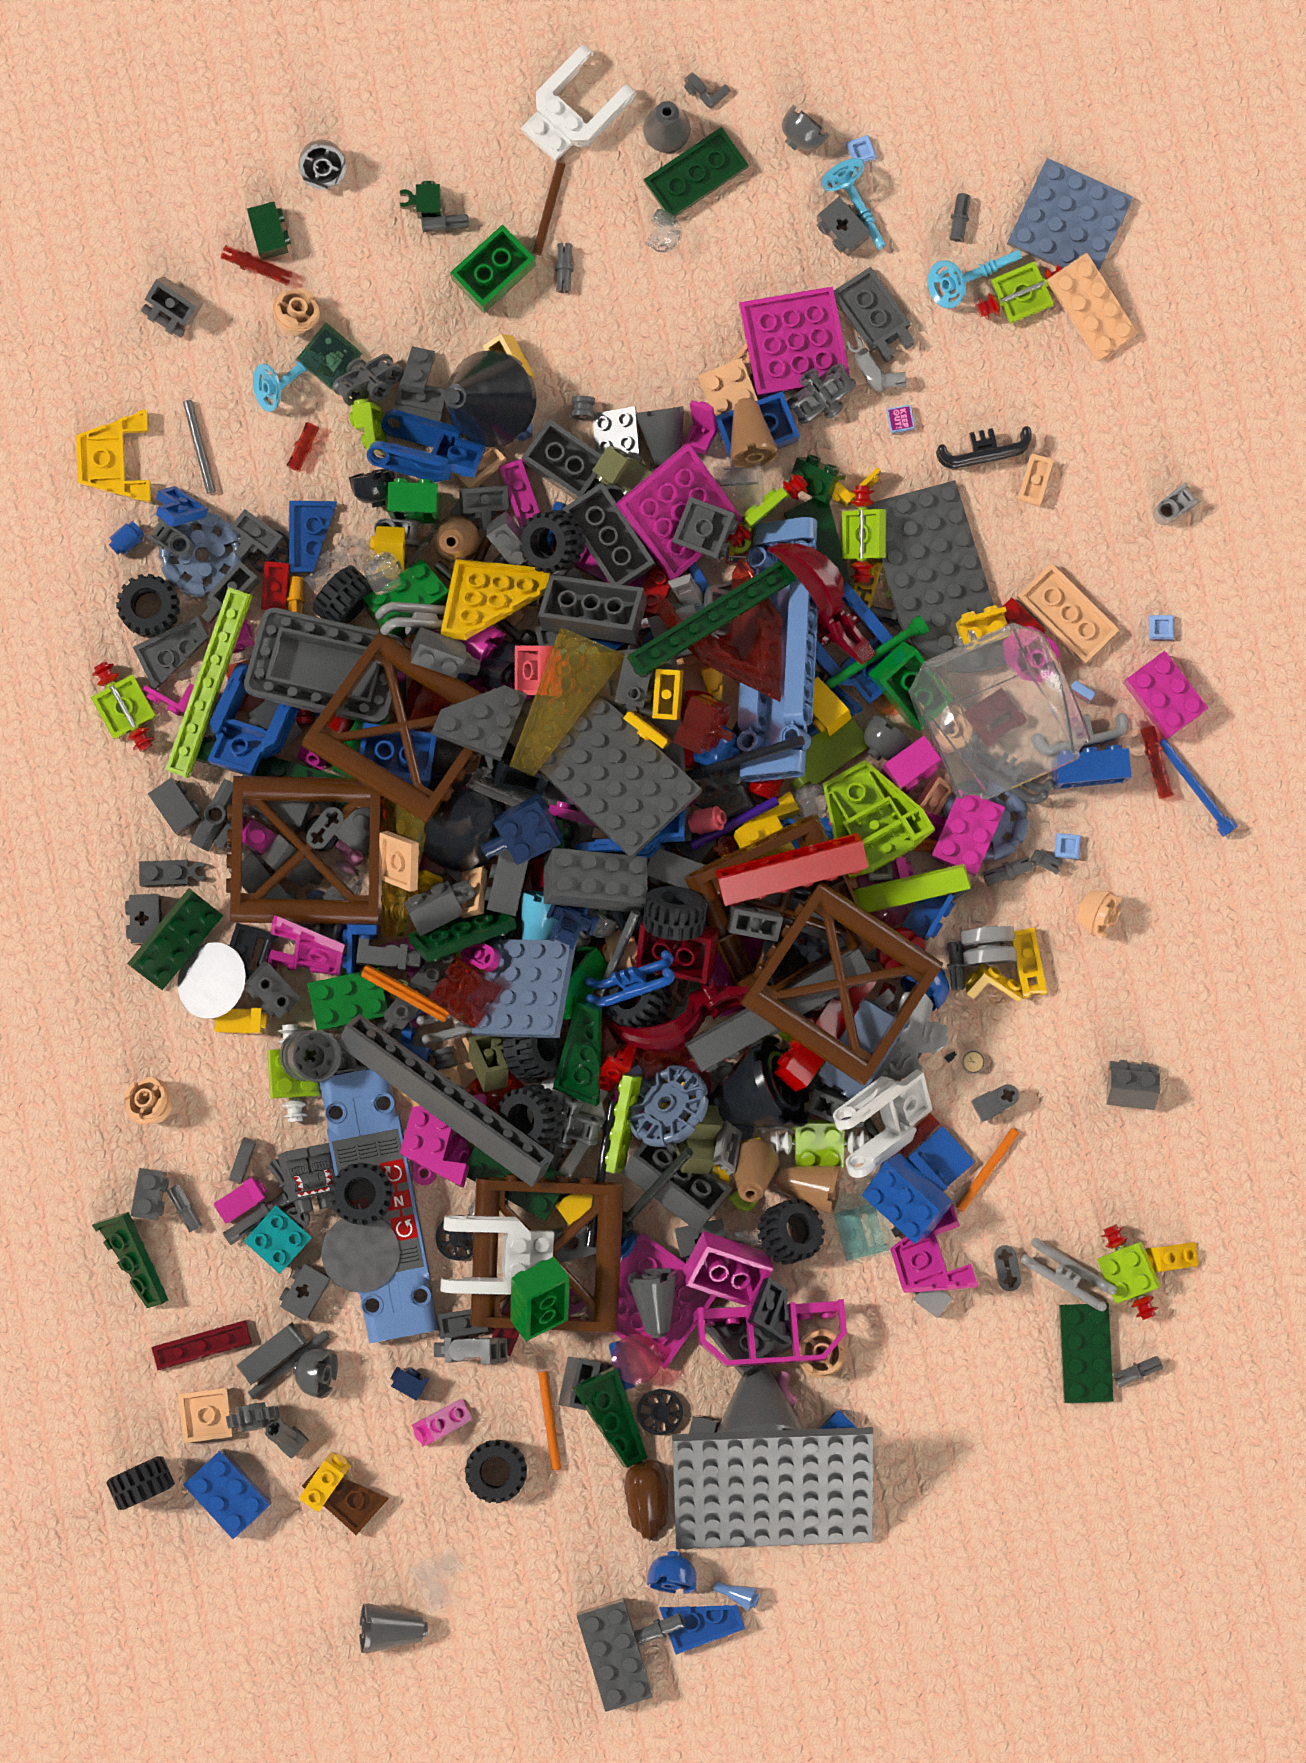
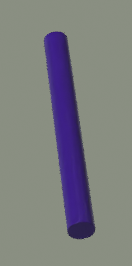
(735, 822)

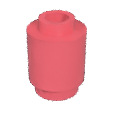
(707, 820)

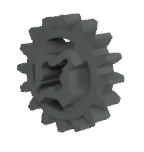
(252, 1417)

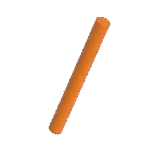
(987, 1170)
(549, 1420)

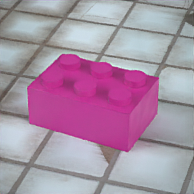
(1165, 695)
(911, 765)
(967, 832)
(727, 1269)

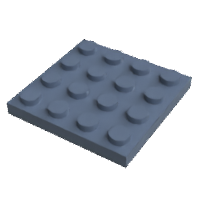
(1069, 217)
(532, 992)

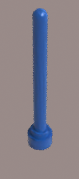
(1224, 824)

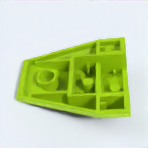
(877, 810)

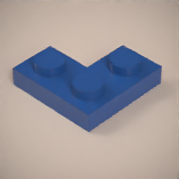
(178, 507)

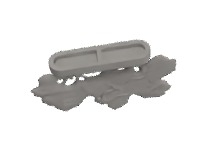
(917, 1037)

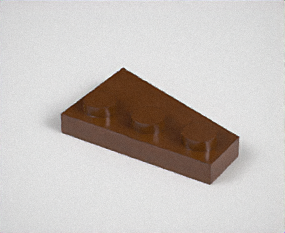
(352, 1503)

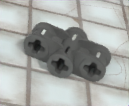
(368, 379)
(827, 388)
(577, 1124)

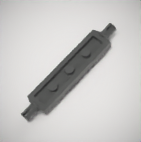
(424, 982)

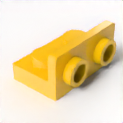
(981, 623)

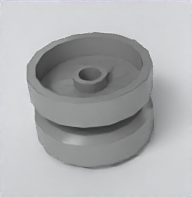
(988, 945)

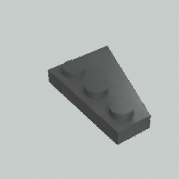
(169, 650)

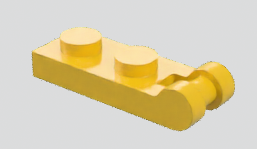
(1029, 962)

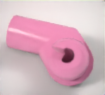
(352, 856)
(783, 1380)

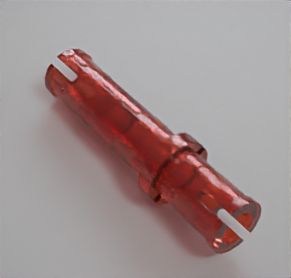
(256, 265)
(1156, 761)

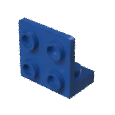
(926, 915)
(351, 938)
(940, 1159)

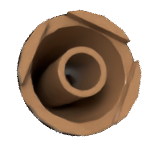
(751, 436)
(465, 534)
(755, 1168)
(812, 1184)

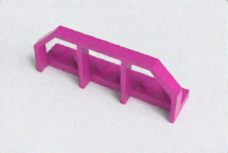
(800, 1311)

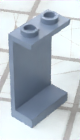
(870, 1024)

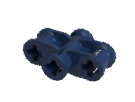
(570, 923)

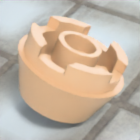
(295, 311)
(1098, 912)
(630, 953)
(148, 1101)
(816, 1343)

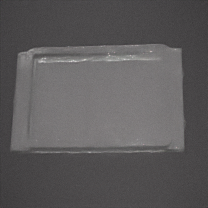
(483, 783)

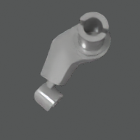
(874, 376)

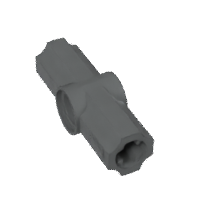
(207, 829)

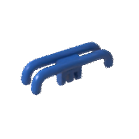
(632, 981)

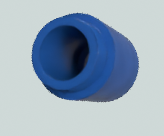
(126, 538)

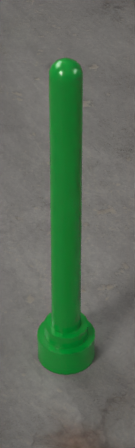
(915, 628)

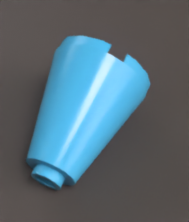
(533, 914)

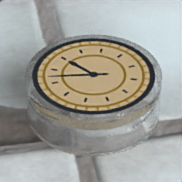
(973, 1062)

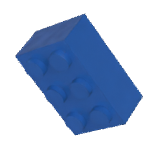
(776, 416)
(390, 754)
(1095, 768)
(907, 1198)
(227, 1493)

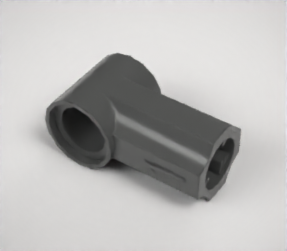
(287, 1438)

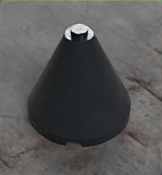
(490, 398)
(461, 827)
(756, 1095)

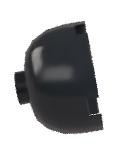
(372, 486)

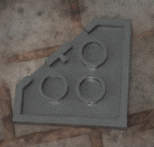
(482, 721)
(734, 1343)

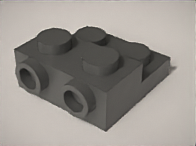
(705, 529)

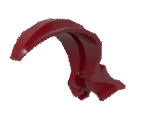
(826, 588)
(673, 1034)

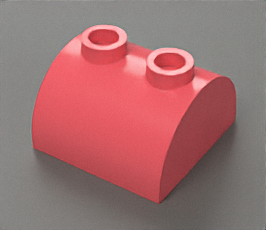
(530, 667)

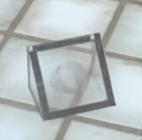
(741, 485)

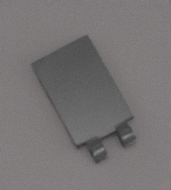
(873, 313)

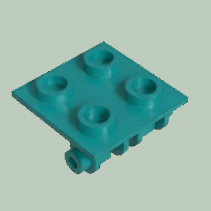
(277, 1239)

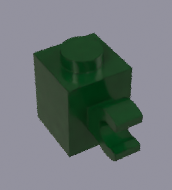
(426, 199)

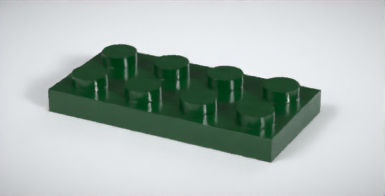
(696, 173)
(461, 933)
(175, 939)
(537, 1203)
(1085, 1354)

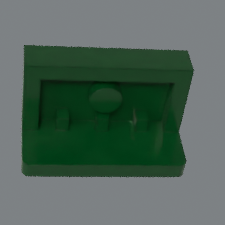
(818, 476)

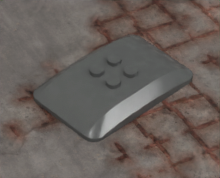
(306, 660)

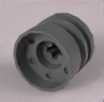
(322, 1060)

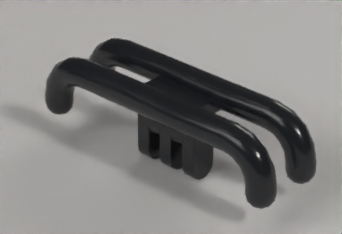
(984, 450)

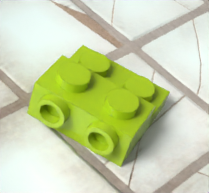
(367, 419)

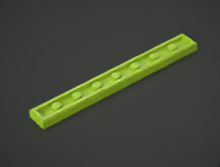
(208, 682)

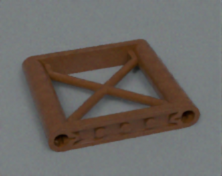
(330, 746)
(704, 880)
(252, 906)
(767, 1004)
(608, 1207)

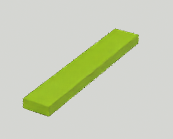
(913, 888)

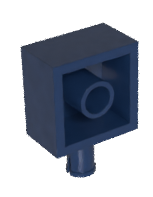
(524, 831)

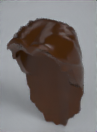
(647, 1498)

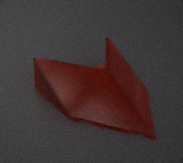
(751, 648)

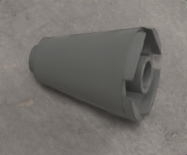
(666, 127)
(662, 432)
(654, 1298)
(389, 1628)

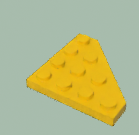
(488, 593)

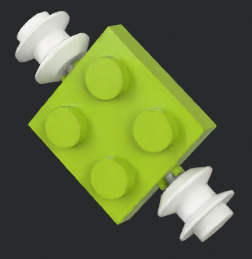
(284, 1086)
(818, 1144)

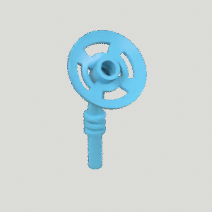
(846, 181)
(959, 282)
(272, 385)

